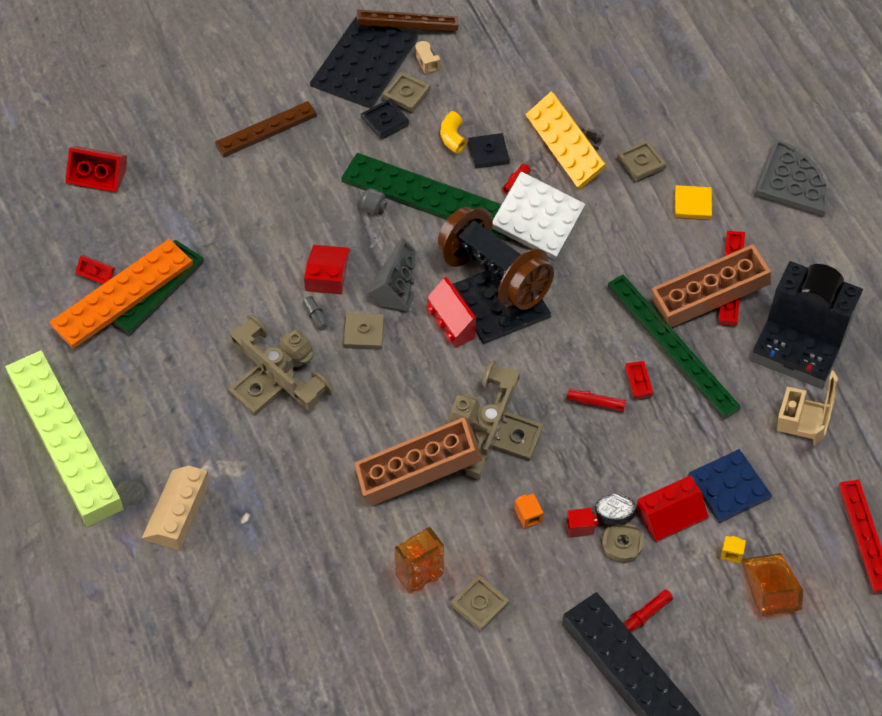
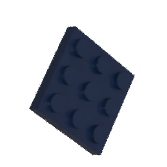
(730, 485)

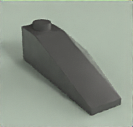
(394, 281)

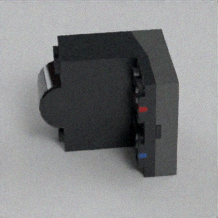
(807, 323)

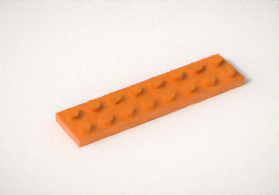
(120, 293)

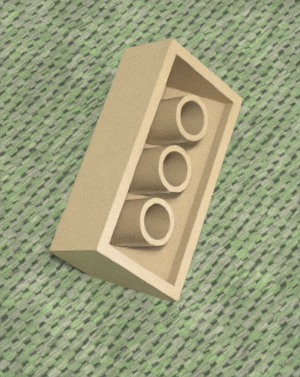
(177, 507)

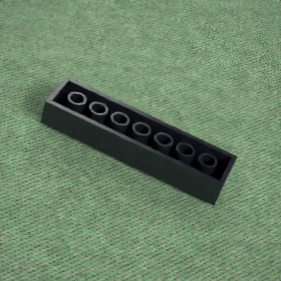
(624, 660)

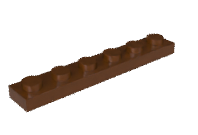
(407, 20)
(265, 129)

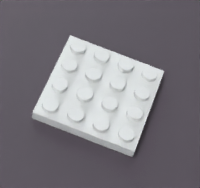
(537, 215)

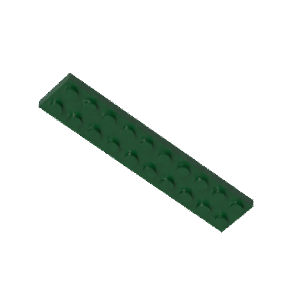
(414, 189)

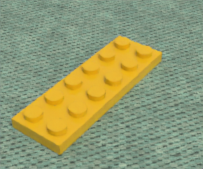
(566, 140)

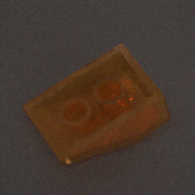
(773, 584)

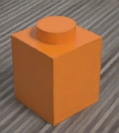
(528, 511)

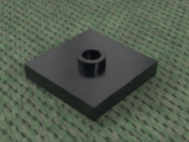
(385, 118)
(488, 150)

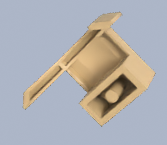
(805, 416)

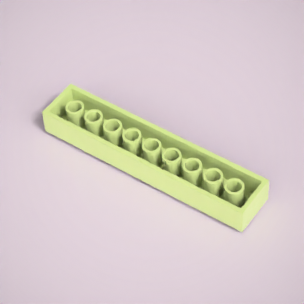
(64, 439)

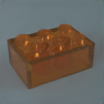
(419, 560)

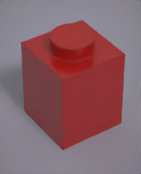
(581, 522)

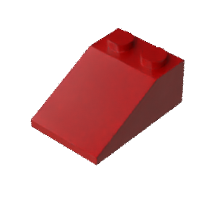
(326, 269)

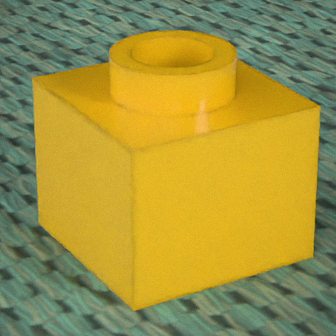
(733, 549)

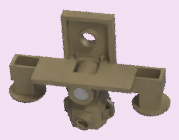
(274, 369)
(493, 423)

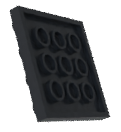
(492, 318)

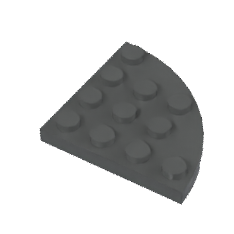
(793, 180)

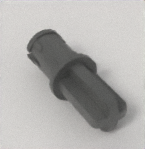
(315, 312)

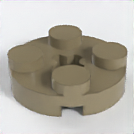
(625, 552)

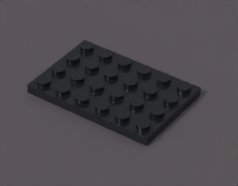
(363, 62)

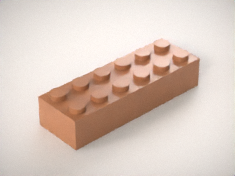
(711, 286)
(418, 461)

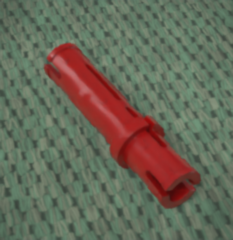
(596, 400)
(639, 617)

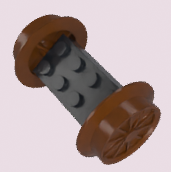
(523, 276)

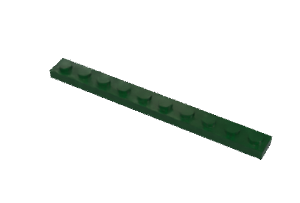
(674, 347)

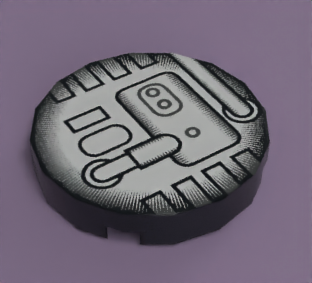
(615, 509)

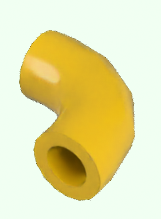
(450, 134)

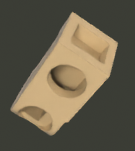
(426, 59)

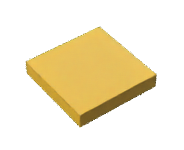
(693, 202)

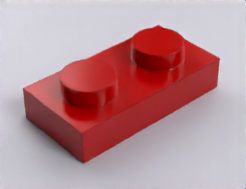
(94, 269)
(638, 380)

